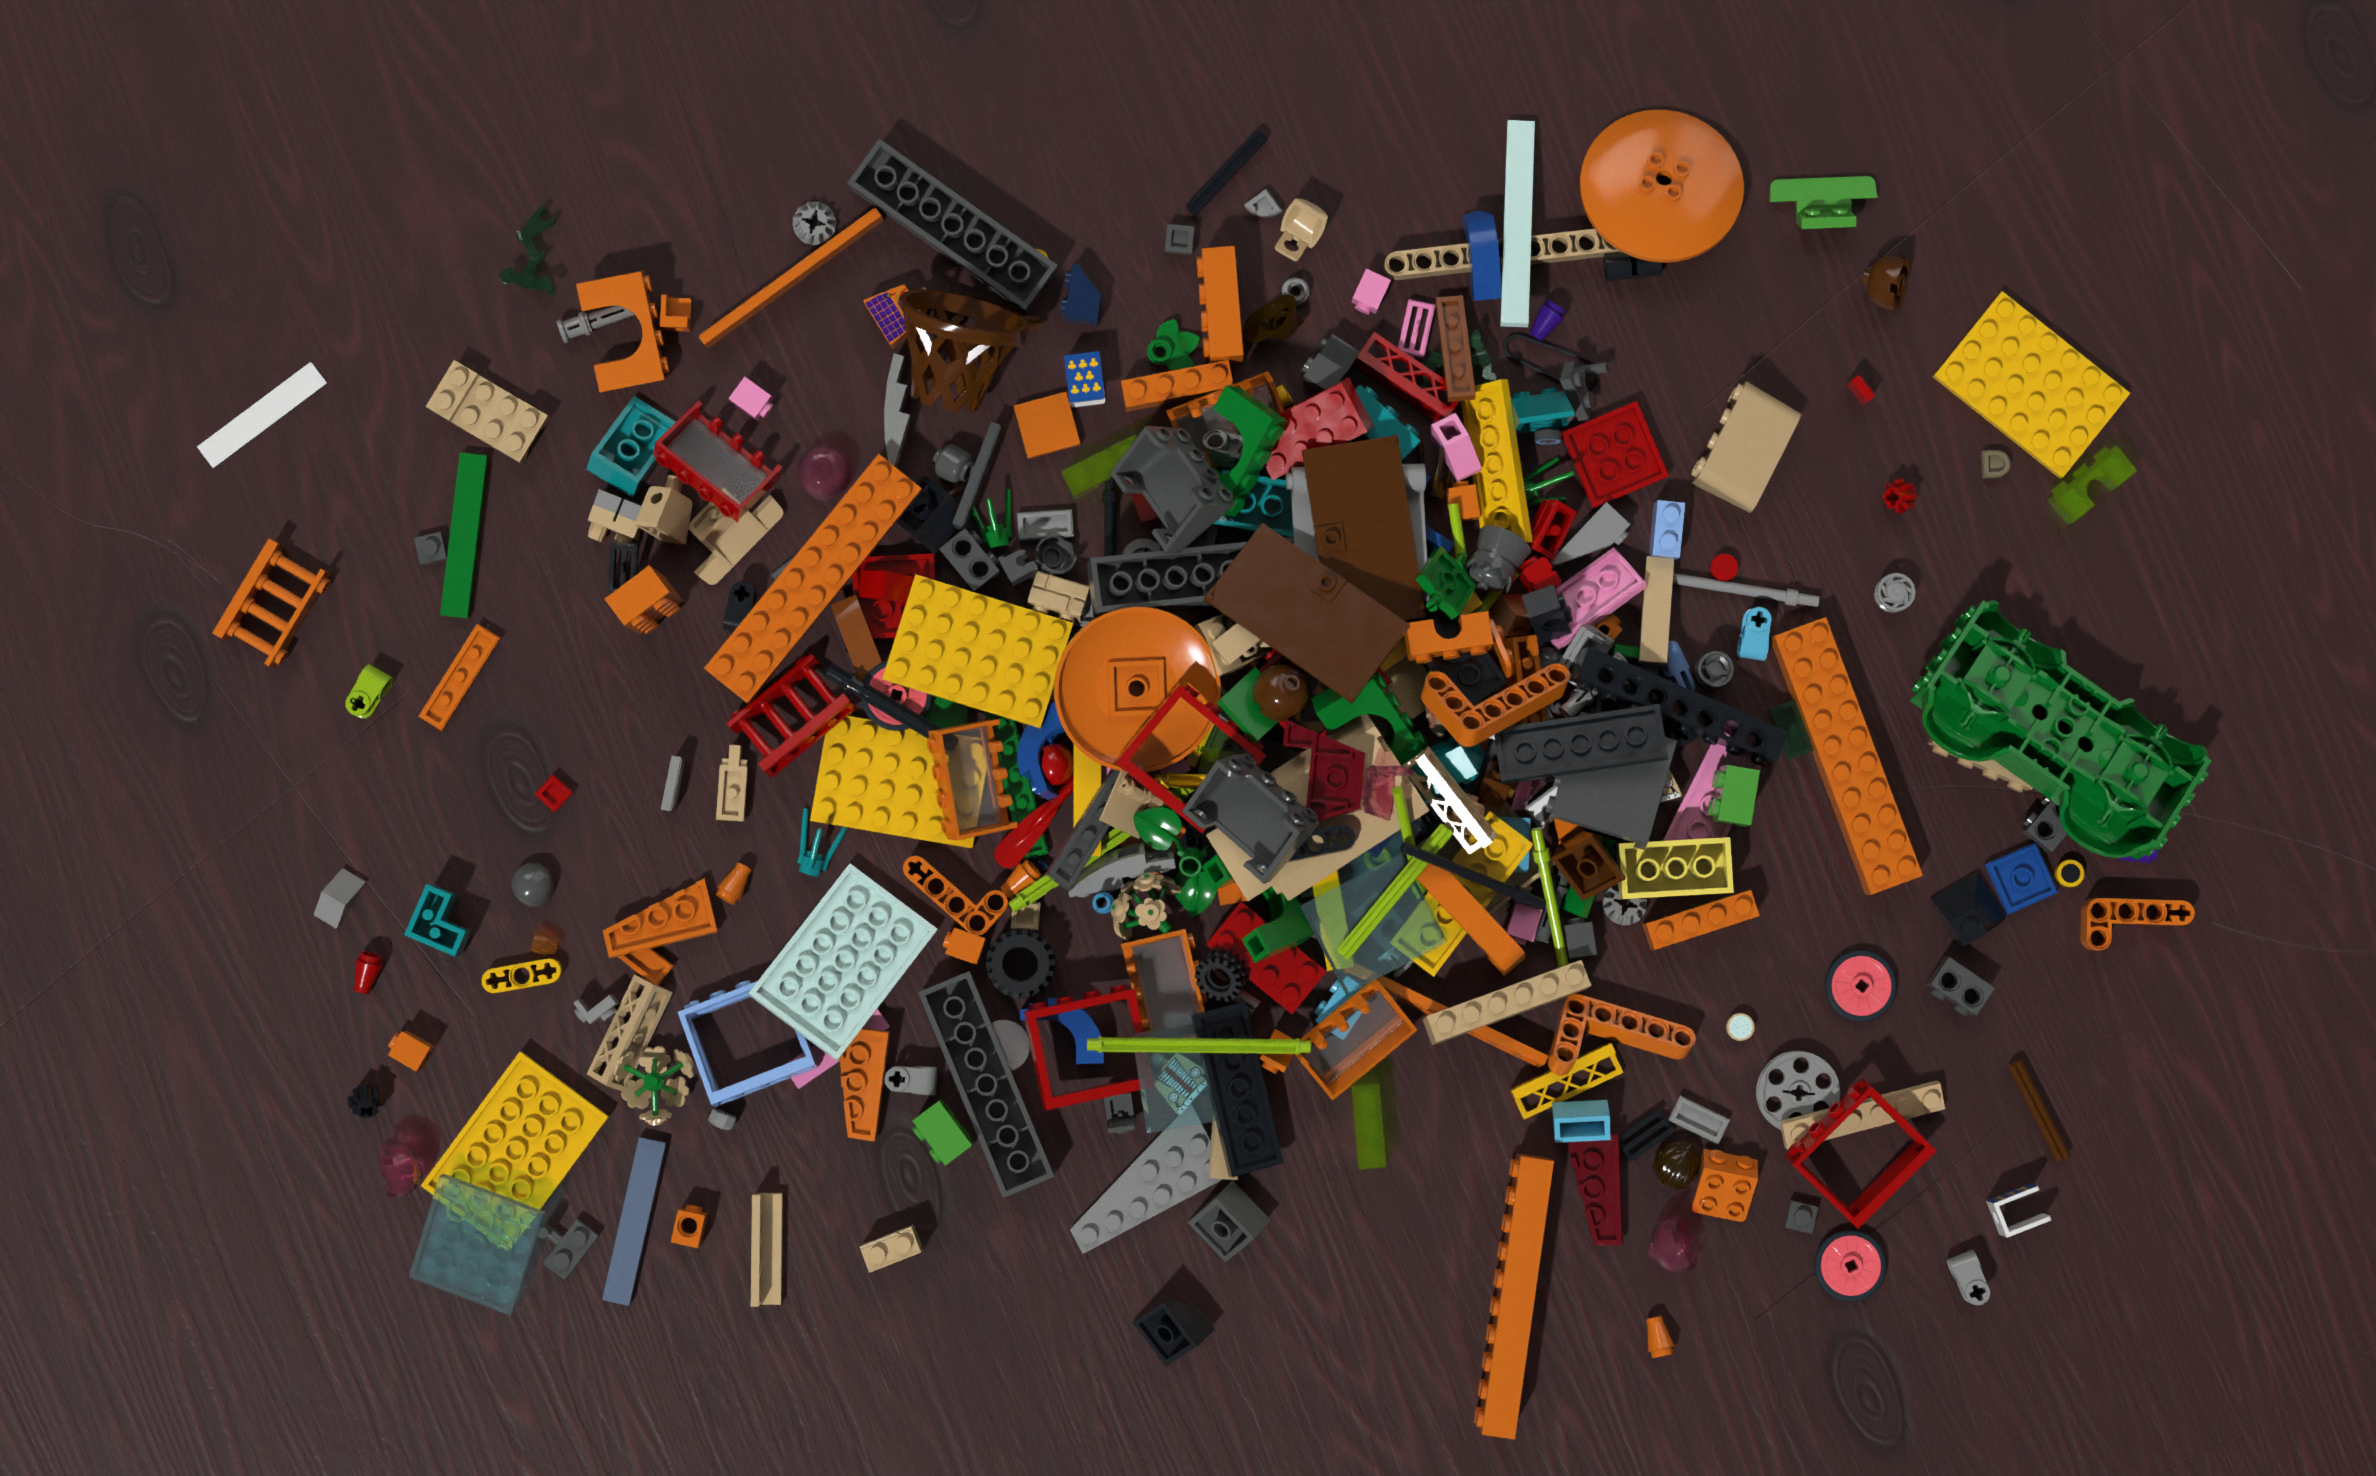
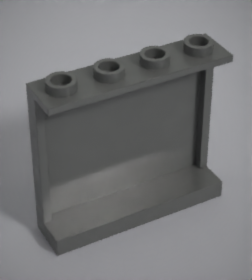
(1613, 799)

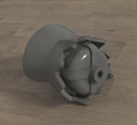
(1497, 558)

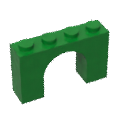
(1259, 432)
(1373, 699)
(1287, 921)

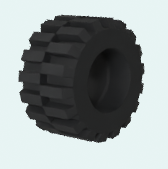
(996, 963)

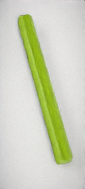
(1392, 894)

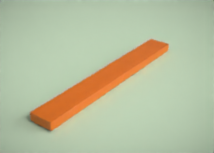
(791, 278)
(1485, 1033)

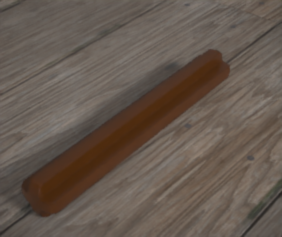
(2039, 1110)

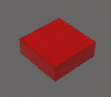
(1861, 390)
(554, 793)

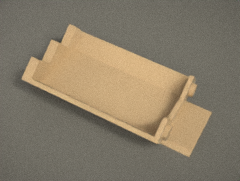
(1369, 830)

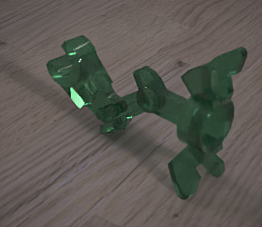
(527, 280)
(1480, 357)

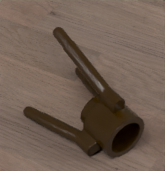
(1435, 486)

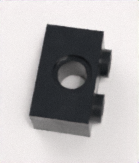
(1548, 613)

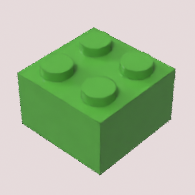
(1733, 795)
(942, 1132)

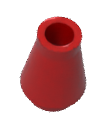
(366, 971)

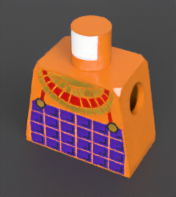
(888, 314)

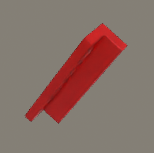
(1399, 384)

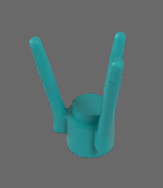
(811, 862)

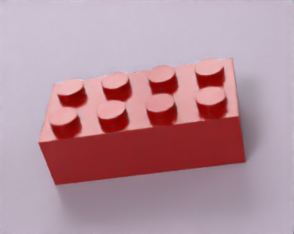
(1319, 421)
(1284, 976)

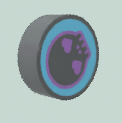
(1548, 436)

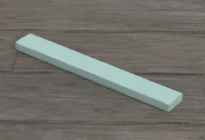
(1517, 223)

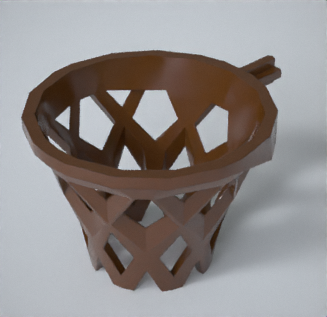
(995, 327)

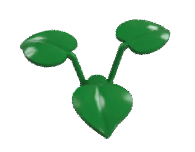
(1158, 829)

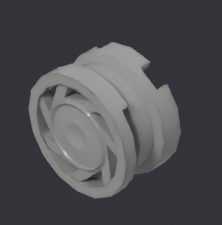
(1894, 592)

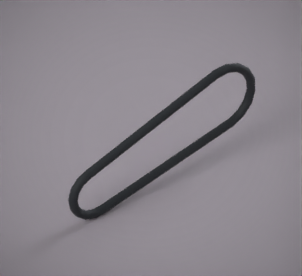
(1548, 346)

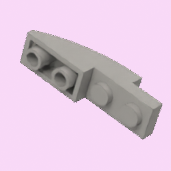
(1130, 861)

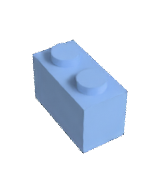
(1667, 529)

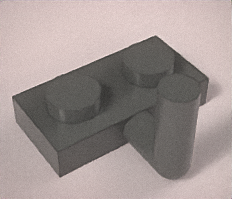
(1575, 388)
(568, 1248)

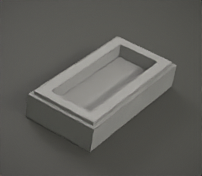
(1044, 524)
(673, 783)
(1698, 1119)

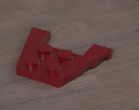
(1334, 773)

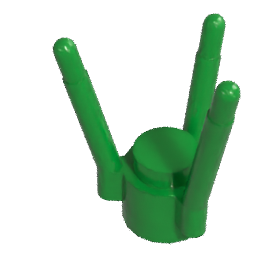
(1531, 488)
(997, 534)

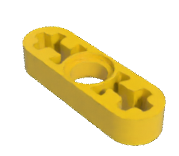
(503, 986)

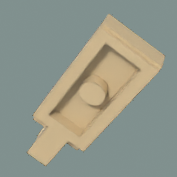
(732, 786)

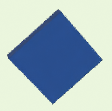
(2021, 878)

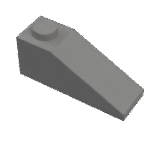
(1597, 534)

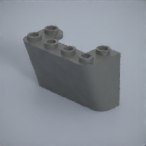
(1175, 483)
(1252, 813)

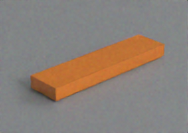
(460, 677)

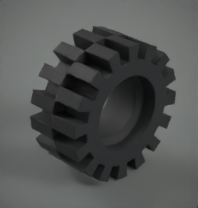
(1227, 963)

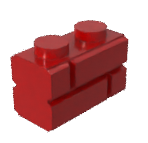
(1550, 528)
(1538, 574)

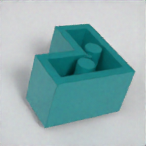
(431, 925)

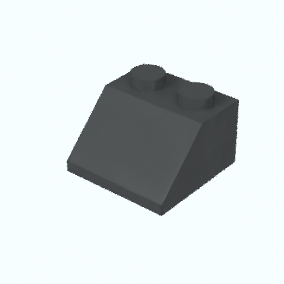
(1229, 1221)

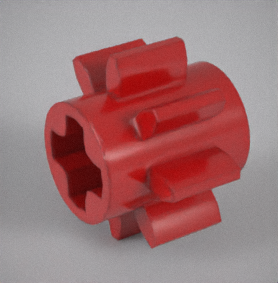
(1900, 496)

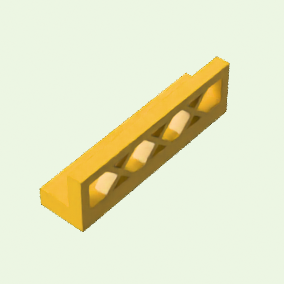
(1549, 1077)

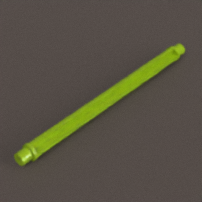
(1109, 841)
(1199, 1045)

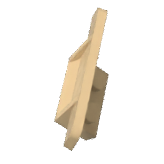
(730, 539)

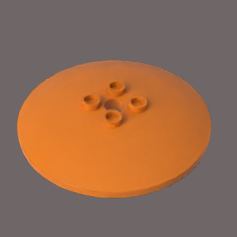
(1653, 218)
(1096, 676)

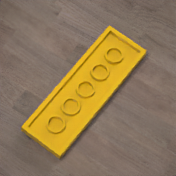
(1494, 438)
(1494, 860)

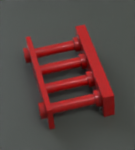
(795, 741)

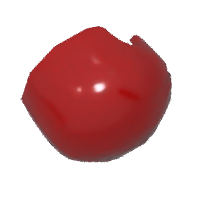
(1057, 764)

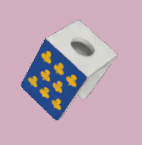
(1084, 379)
(1998, 1218)

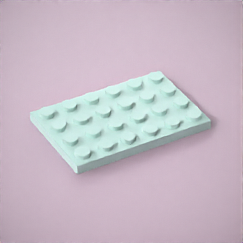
(843, 962)

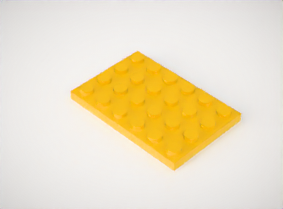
(2031, 385)
(977, 651)
(879, 783)
(522, 1136)

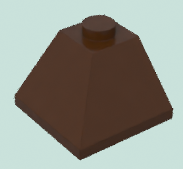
(1586, 865)

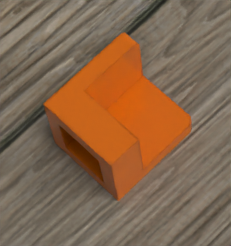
(675, 314)
(1230, 894)

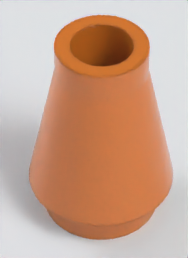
(1020, 878)
(733, 884)
(1659, 1340)

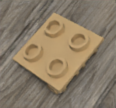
(1125, 800)

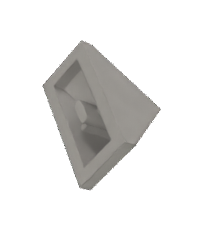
(338, 897)

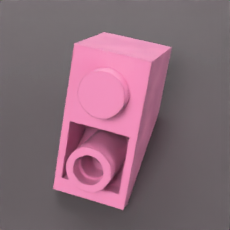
(1457, 447)

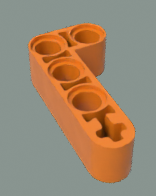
(951, 891)
(2136, 915)

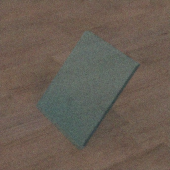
(1399, 938)
(1172, 1084)

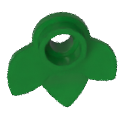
(1176, 344)

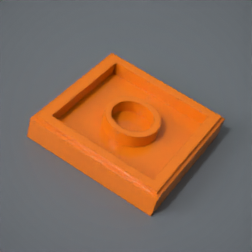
(1047, 425)

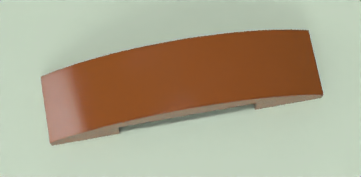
(856, 636)

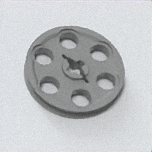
(1790, 1080)

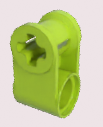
(369, 689)

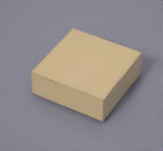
(1026, 918)

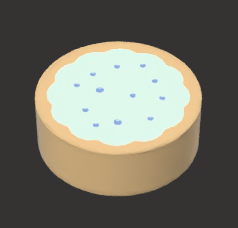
(1739, 1026)

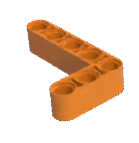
(1476, 723)
(1473, 918)
(1613, 1030)

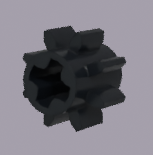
(365, 1101)

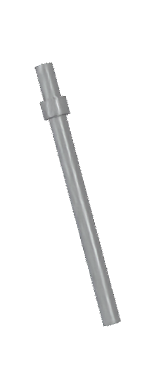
(1789, 597)

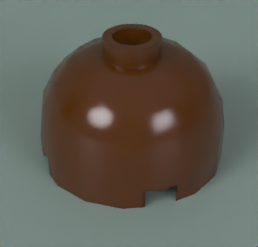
(1887, 281)
(1281, 692)

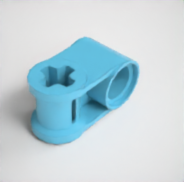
(1753, 640)

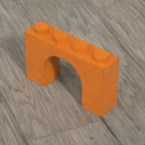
(632, 293)

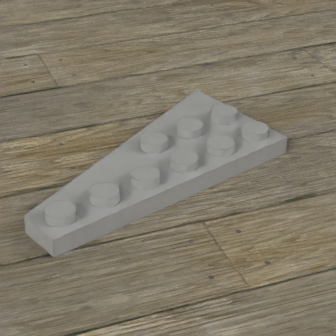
(1161, 1177)

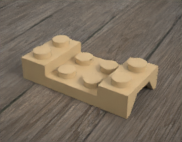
(487, 411)

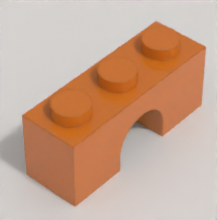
(1473, 637)

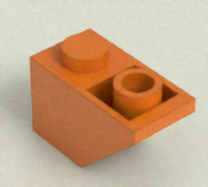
(1276, 1062)

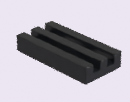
(624, 547)
(1664, 1122)

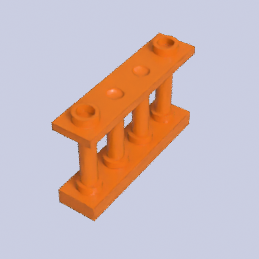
(244, 602)

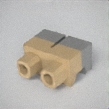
(613, 514)

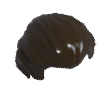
(1676, 1165)

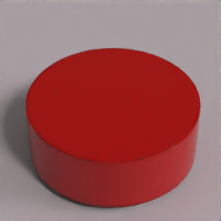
(1723, 567)

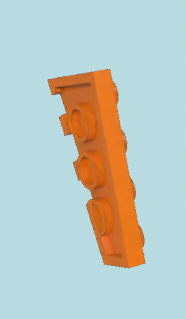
(673, 920)
(863, 1082)

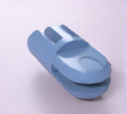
(1677, 667)

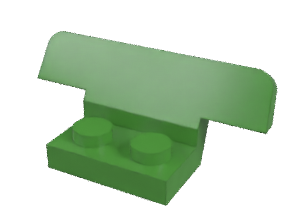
(1823, 200)

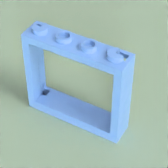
(718, 1097)

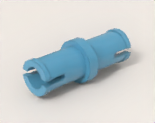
(1097, 899)

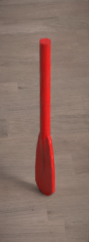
(1022, 839)

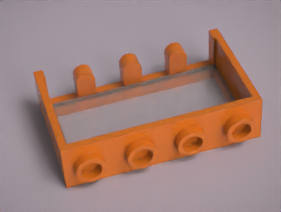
(1199, 416)
(969, 780)
(1164, 979)
(1355, 1038)

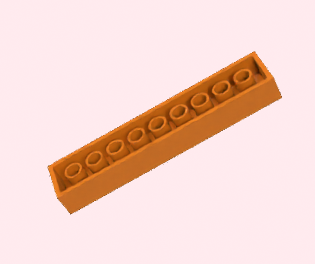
(813, 579)
(1846, 757)
(1515, 1296)

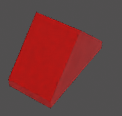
(884, 586)

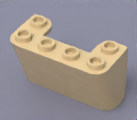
(1746, 447)

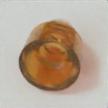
(544, 943)

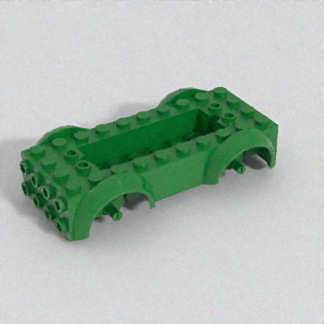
(1981, 707)

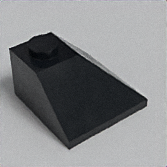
(930, 516)
(1968, 909)
(1173, 1329)

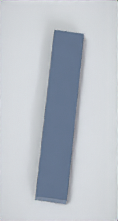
(634, 1221)

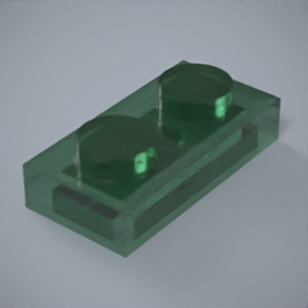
(1789, 719)

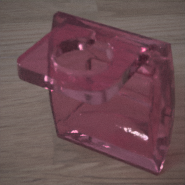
(1378, 788)
(1523, 794)

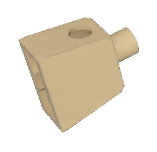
(666, 512)

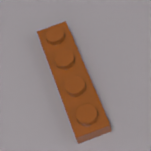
(1455, 348)

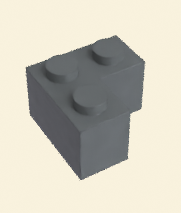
(1330, 364)

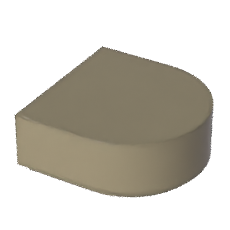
(1994, 464)

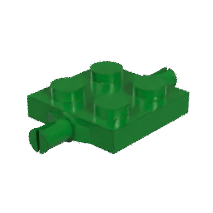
(1446, 582)

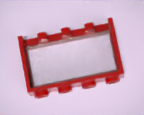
(715, 463)

